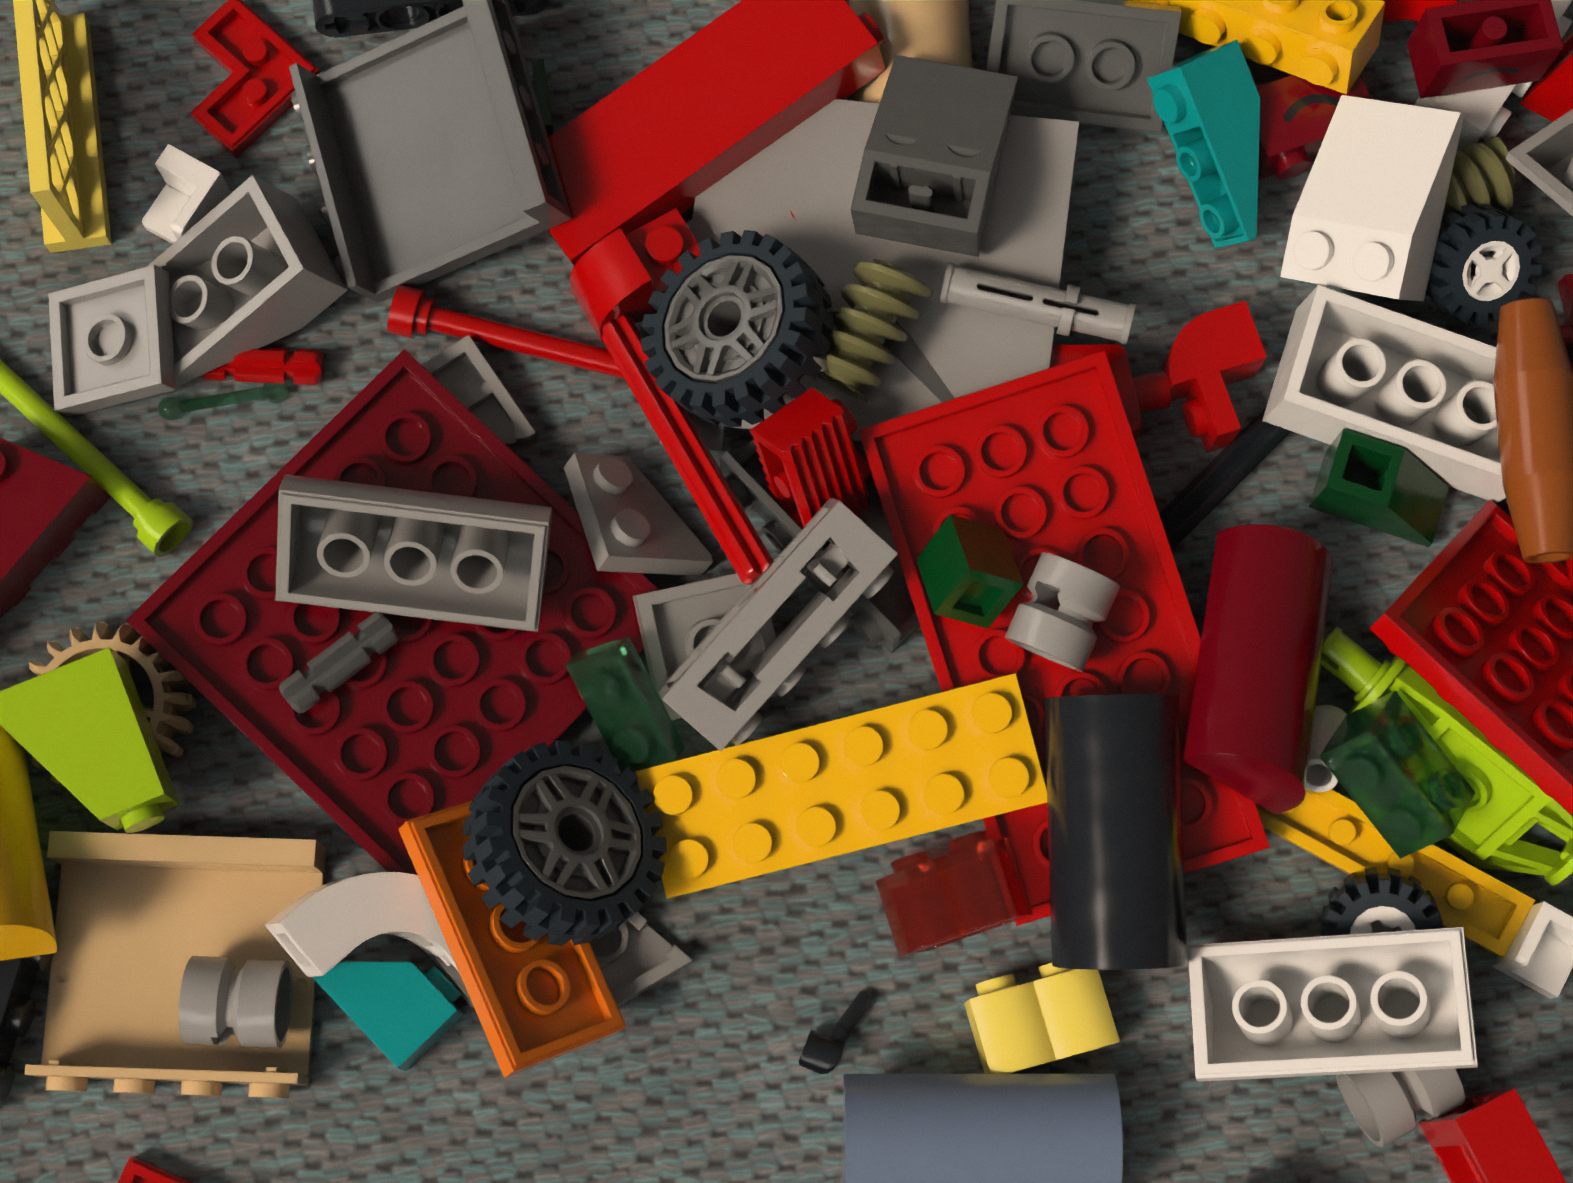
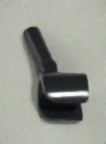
(822, 1051)

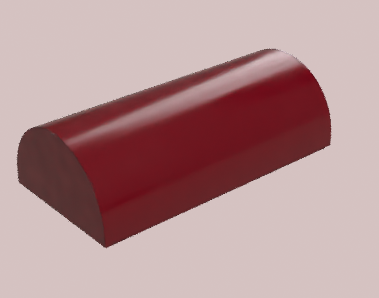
(1260, 663)

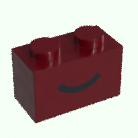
(1483, 45)
(1295, 123)

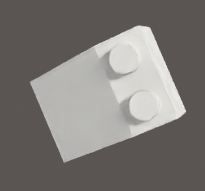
(1375, 199)

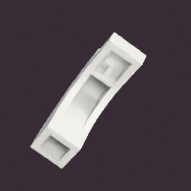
(346, 912)

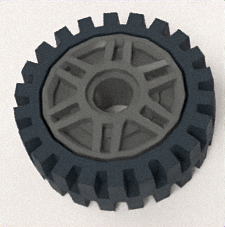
(737, 328)
(533, 873)

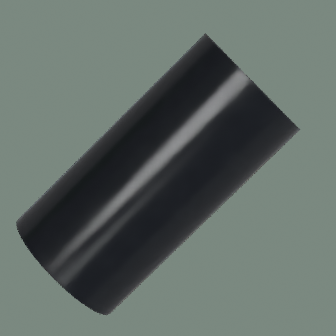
(1115, 832)

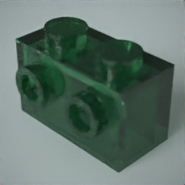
(1397, 775)

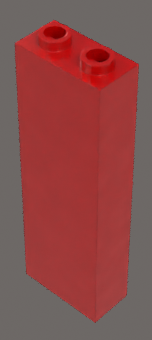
(707, 111)

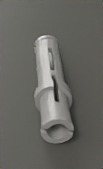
(1038, 303)

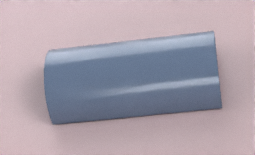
(981, 1128)

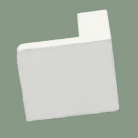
(188, 196)
(1541, 951)

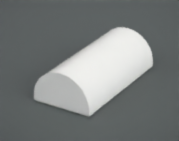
(1332, 1005)

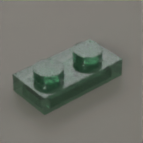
(625, 705)

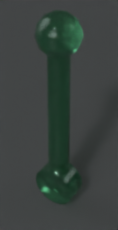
(171, 408)

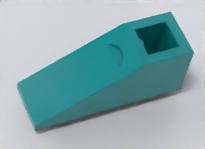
(1214, 127)

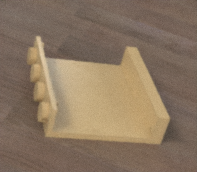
(124, 935)

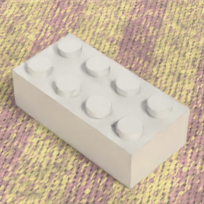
(1392, 382)

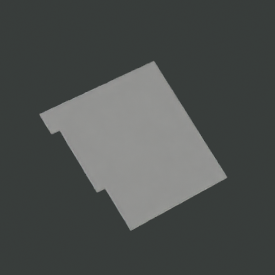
(816, 177)

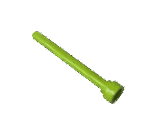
(158, 523)

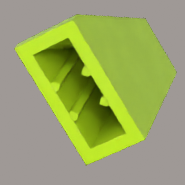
(93, 738)

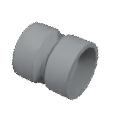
(1062, 611)
(239, 1002)
(1388, 1101)

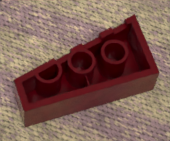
(38, 515)

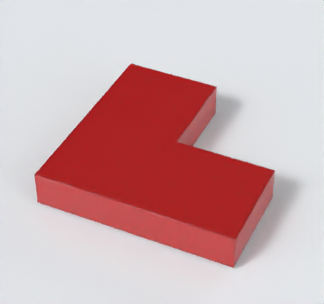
(259, 78)

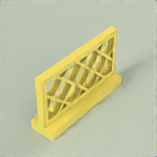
(62, 125)

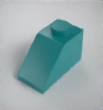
(395, 1005)

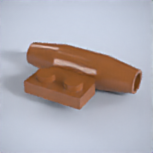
(1535, 428)

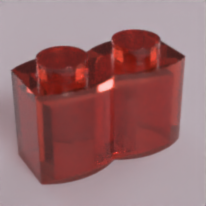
(953, 895)

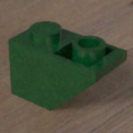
(1379, 488)

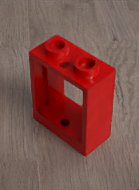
(1491, 1142)

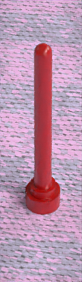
(415, 314)

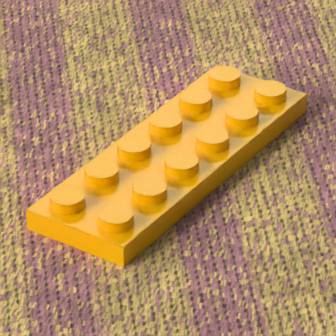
(844, 785)

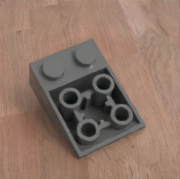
(933, 155)

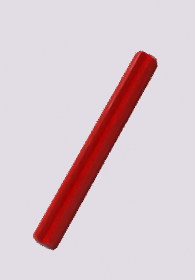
(688, 454)

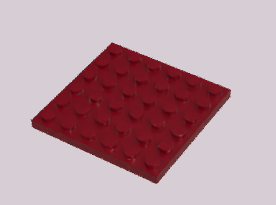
(443, 701)

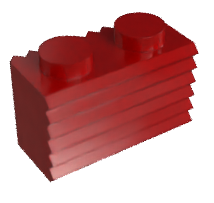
(812, 456)

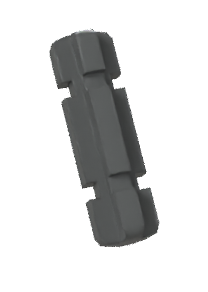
(339, 662)

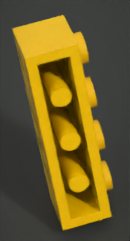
(1291, 34)

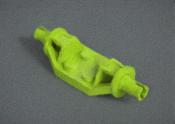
(1505, 796)

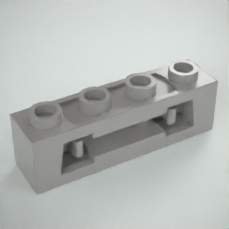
(816, 623)

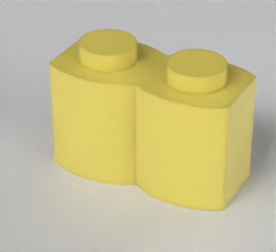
(1039, 1019)

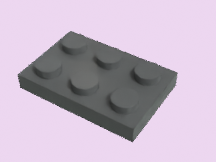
(1084, 58)

